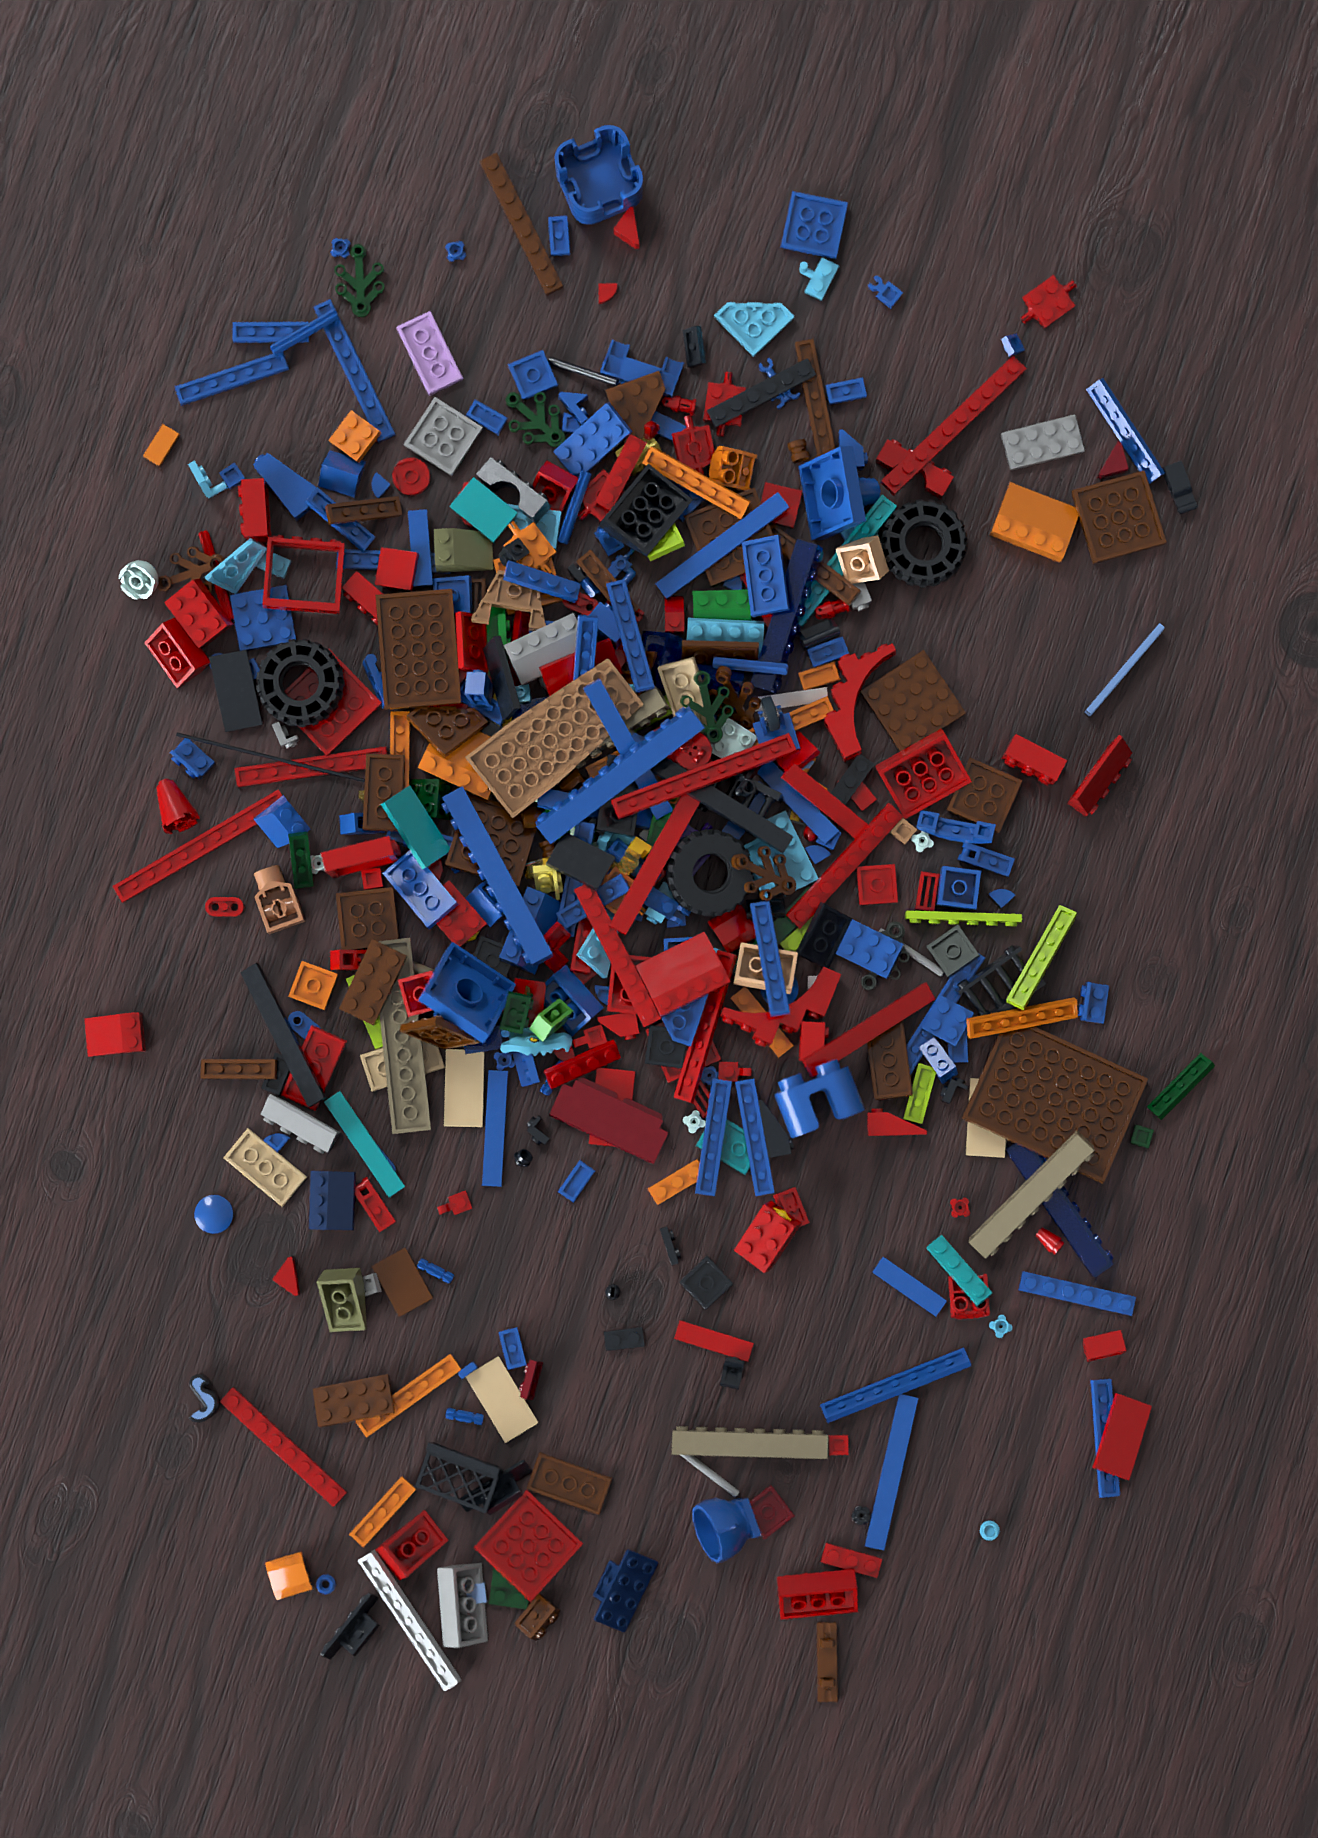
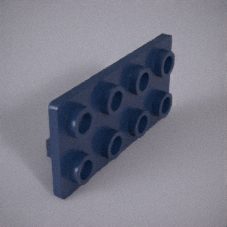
(622, 1589)

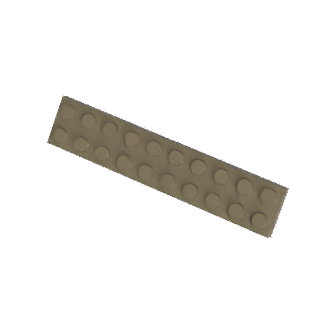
(403, 1056)

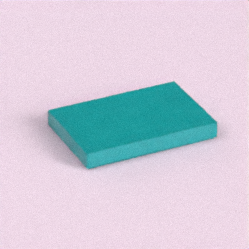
(483, 510)
(734, 1148)

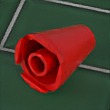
(175, 808)

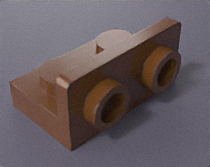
(537, 1618)

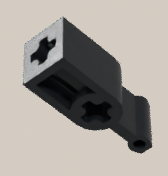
(1179, 487)

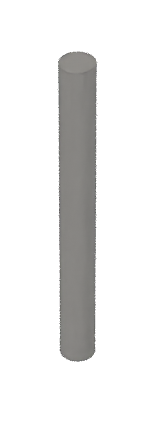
(921, 959)
(711, 1474)

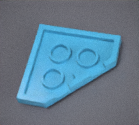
(754, 323)

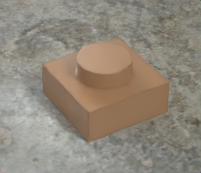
(903, 831)

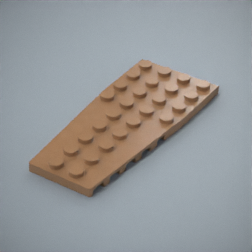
(549, 739)

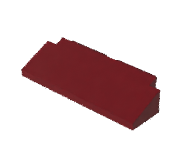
(609, 1119)

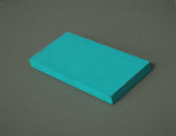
(416, 827)

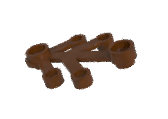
(195, 571)
(743, 717)
(767, 874)

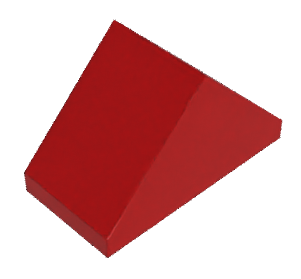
(627, 229)
(288, 1277)

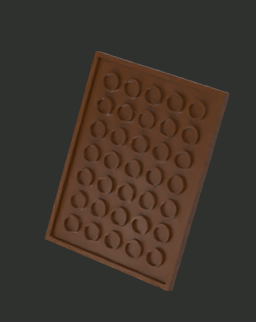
(1047, 1089)

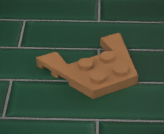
(510, 596)

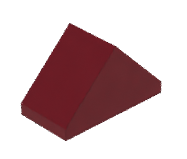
(1115, 463)

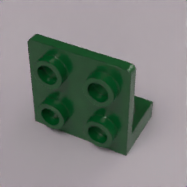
(430, 795)
(515, 1011)

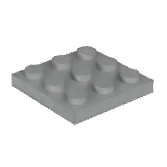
(443, 436)

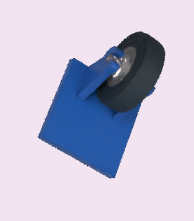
(773, 723)

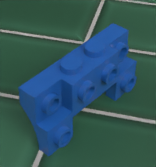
(626, 369)

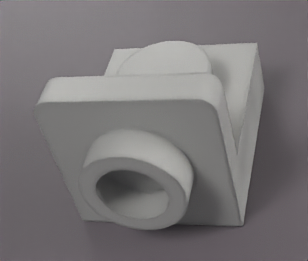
(282, 733)

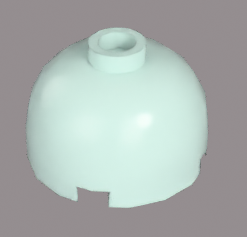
(139, 579)

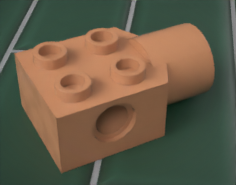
(277, 900)

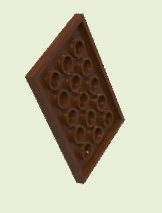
(418, 649)

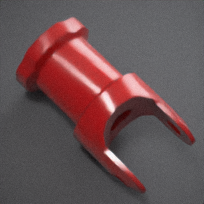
(675, 404)
(829, 609)

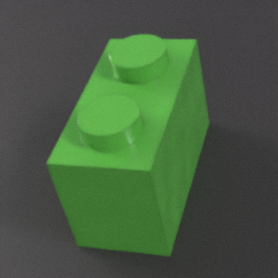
(551, 1019)

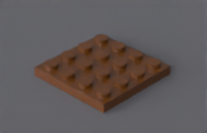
(1118, 517)
(710, 523)
(912, 701)
(507, 834)

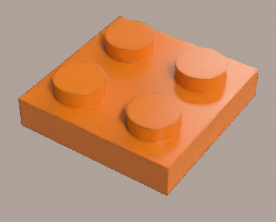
(355, 436)
(313, 985)

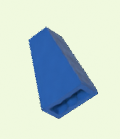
(286, 484)

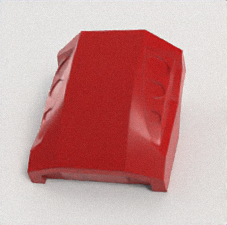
(733, 928)
(962, 1306)

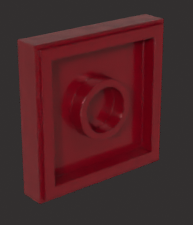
(770, 1511)

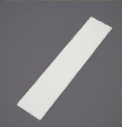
(796, 698)

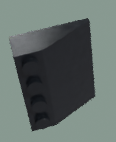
(645, 511)

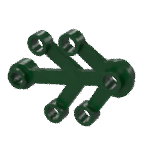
(360, 283)
(538, 421)
(708, 709)

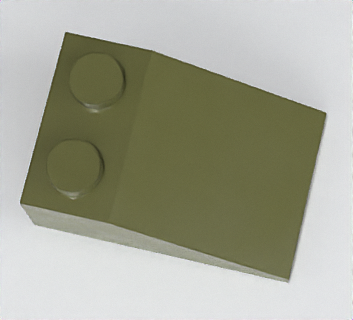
(462, 550)
(343, 1299)

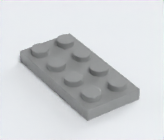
(1042, 442)

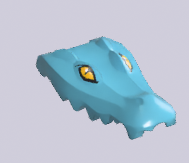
(530, 1043)

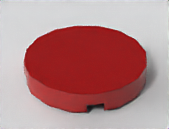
(411, 476)

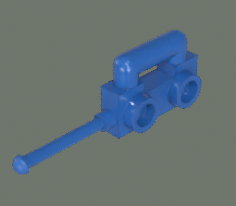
(622, 564)

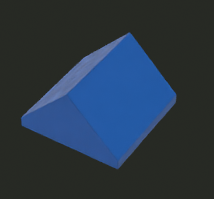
(341, 473)

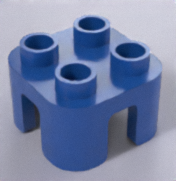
(599, 175)
(831, 1079)

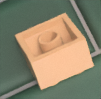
(862, 560)

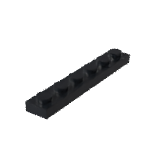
(761, 393)

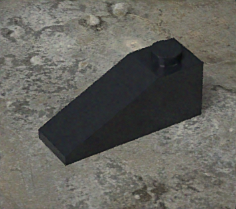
(775, 1136)

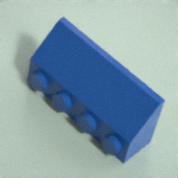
(544, 913)

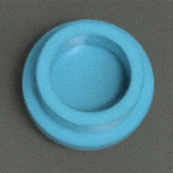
(989, 1530)

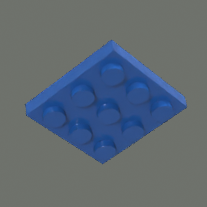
(814, 225)
(260, 626)

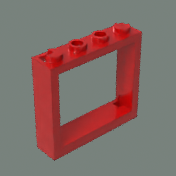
(297, 605)
(361, 856)

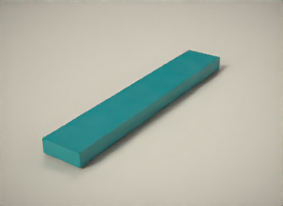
(364, 1144)

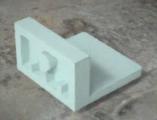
(734, 739)

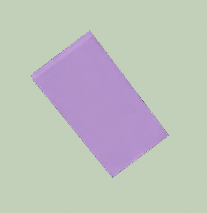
(429, 353)

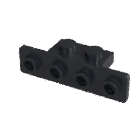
(506, 1490)
(355, 1630)

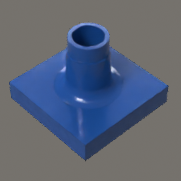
(835, 493)
(466, 992)

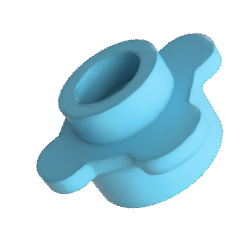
(1000, 1331)

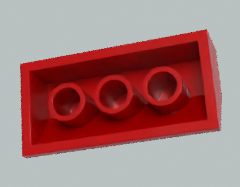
(817, 1594)

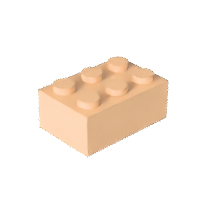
(749, 968)

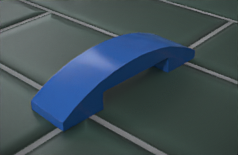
(955, 830)

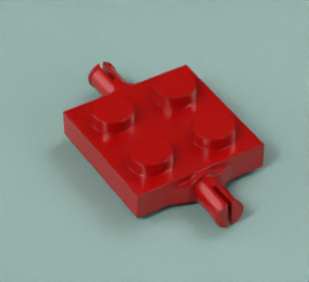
(1048, 301)
(719, 393)
(694, 445)
(591, 494)

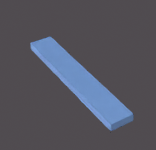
(1124, 670)

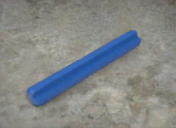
(304, 332)
(574, 507)
(751, 665)

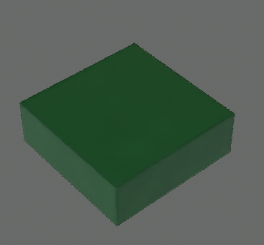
(1141, 1136)

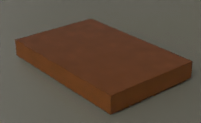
(402, 1282)

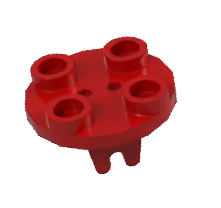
(699, 756)

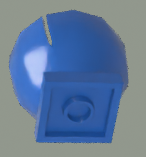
(724, 1526)

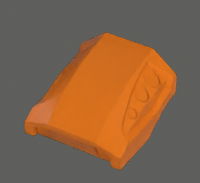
(732, 468)
(288, 1575)

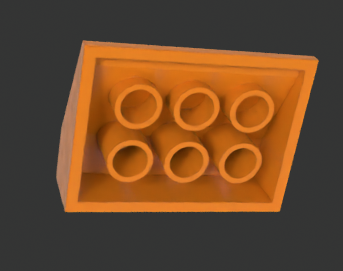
(1035, 522)
(455, 766)

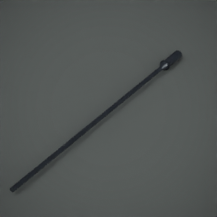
(270, 757)

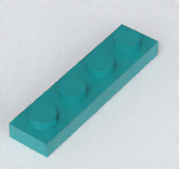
(959, 1270)

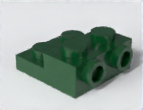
(504, 1593)

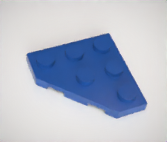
(684, 1022)

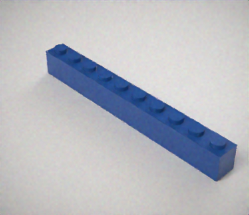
(619, 775)
(497, 876)

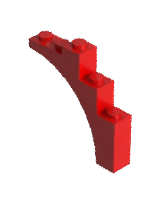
(855, 673)
(813, 1002)

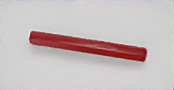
(221, 593)

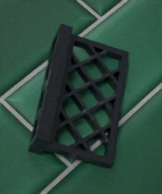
(468, 1463)

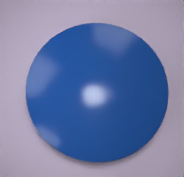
(213, 1214)

